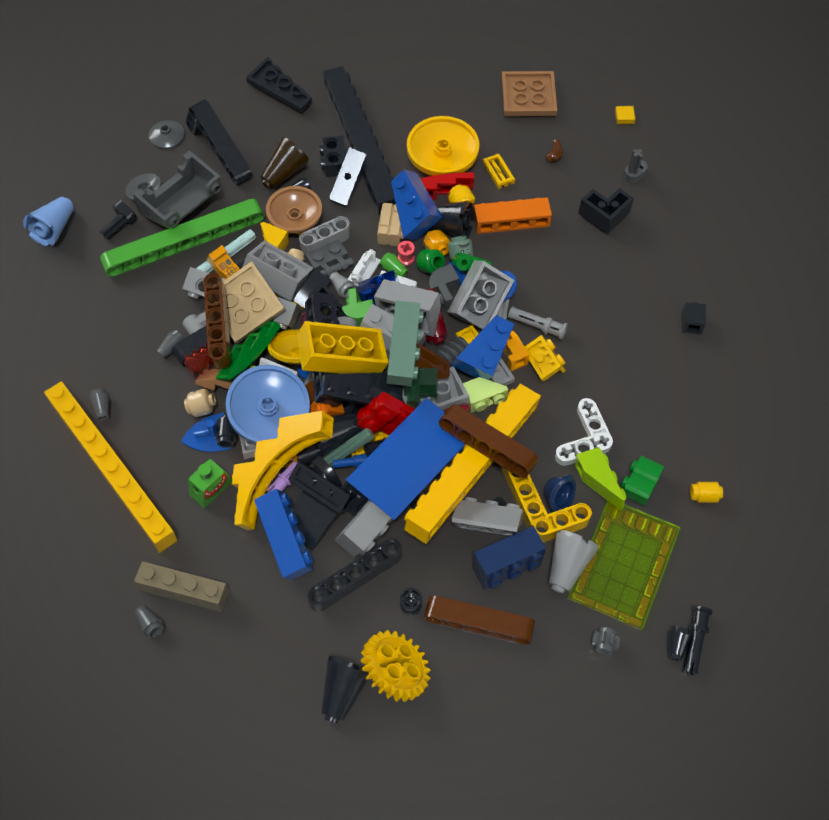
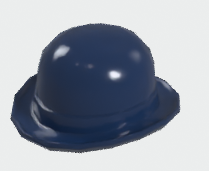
(560, 492)

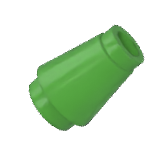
(391, 262)

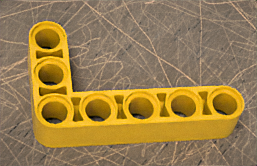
(542, 519)

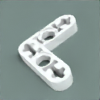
(593, 435)

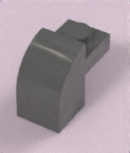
(444, 281)

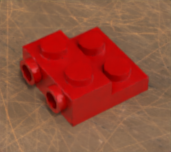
(383, 414)

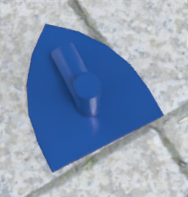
(202, 435)

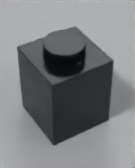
(693, 318)

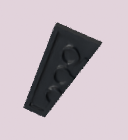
(278, 85)
(358, 387)

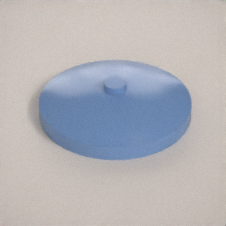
(261, 398)

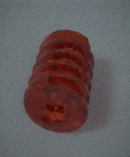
(198, 360)

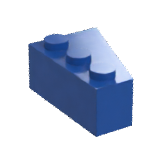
(414, 205)
(485, 350)

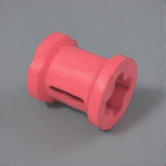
(406, 252)

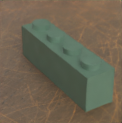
(403, 343)

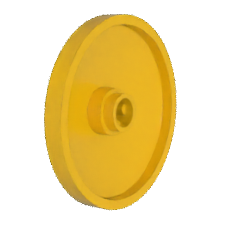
(442, 145)

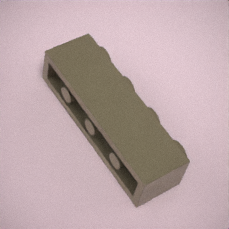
(182, 586)

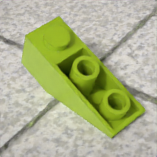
(596, 473)

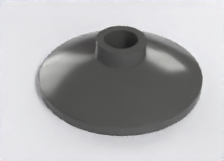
(166, 134)
(143, 182)

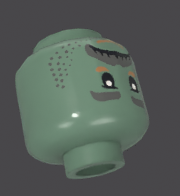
(460, 244)

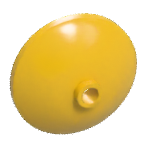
(285, 347)

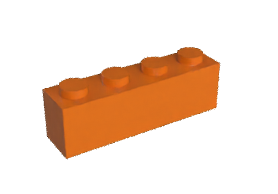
(512, 215)

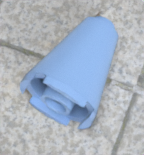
(49, 221)

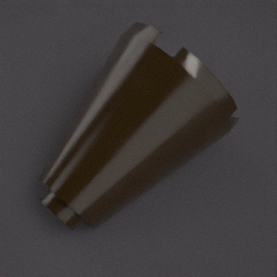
(283, 163)

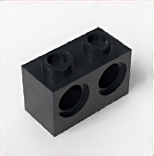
(334, 154)

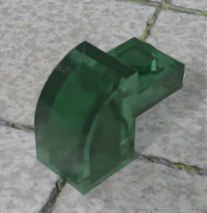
(424, 386)

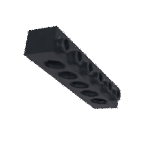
(321, 309)

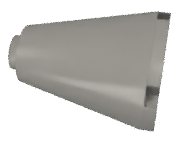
(569, 560)

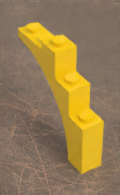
(271, 455)

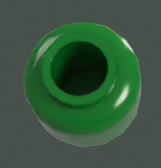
(430, 260)

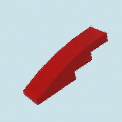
(443, 183)

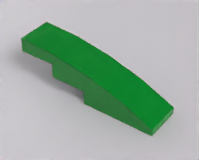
(246, 353)

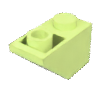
(484, 393)

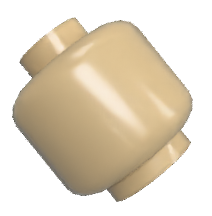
(200, 403)

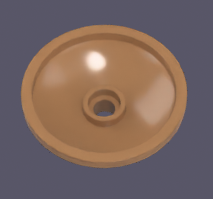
(294, 209)

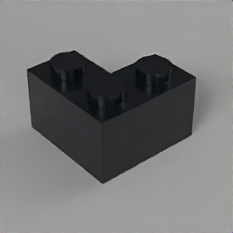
(605, 212)

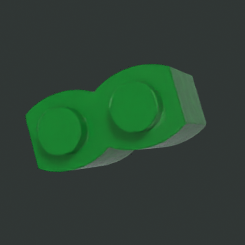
(642, 480)

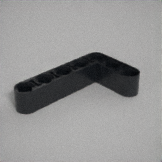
(204, 119)

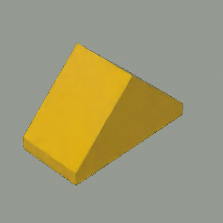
(275, 235)

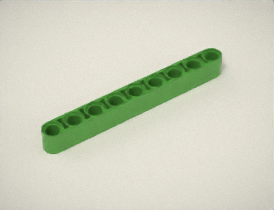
(181, 237)

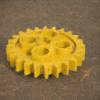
(395, 666)

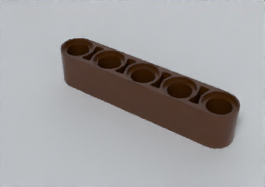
(217, 328)
(488, 441)
(479, 620)

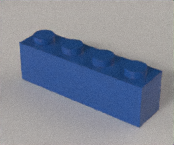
(283, 534)

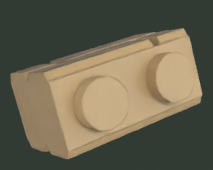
(389, 226)

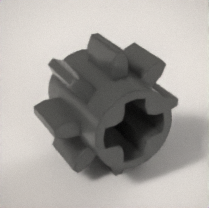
(606, 640)

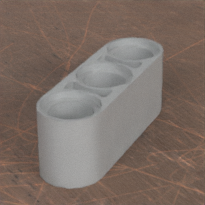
(325, 234)

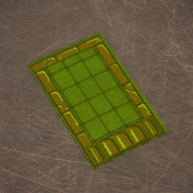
(627, 564)

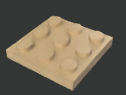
(249, 302)

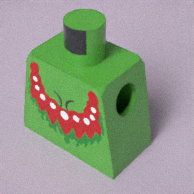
(208, 483)

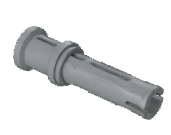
(515, 314)

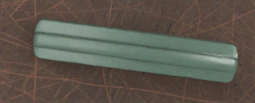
(349, 446)

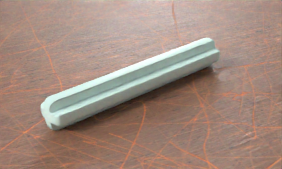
(232, 248)

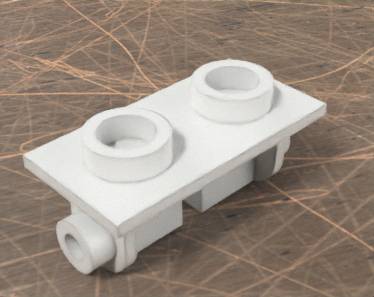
(365, 267)

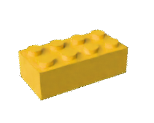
(341, 348)

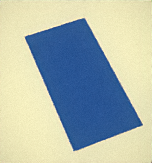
(406, 460)

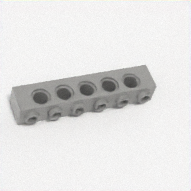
(194, 287)

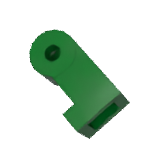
(464, 261)

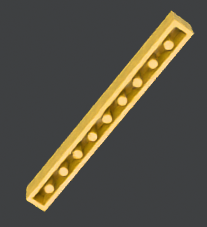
(111, 467)
(467, 467)

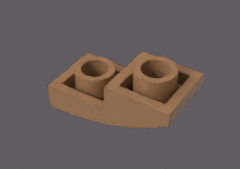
(209, 381)

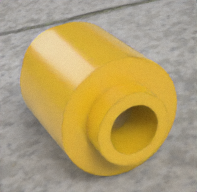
(706, 492)

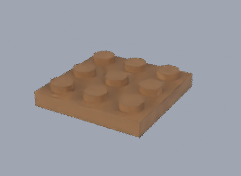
(529, 93)

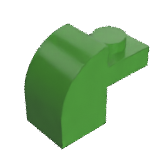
(355, 307)

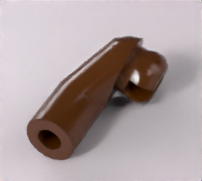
(556, 153)

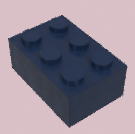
(508, 558)

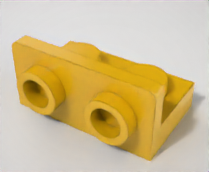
(544, 358)

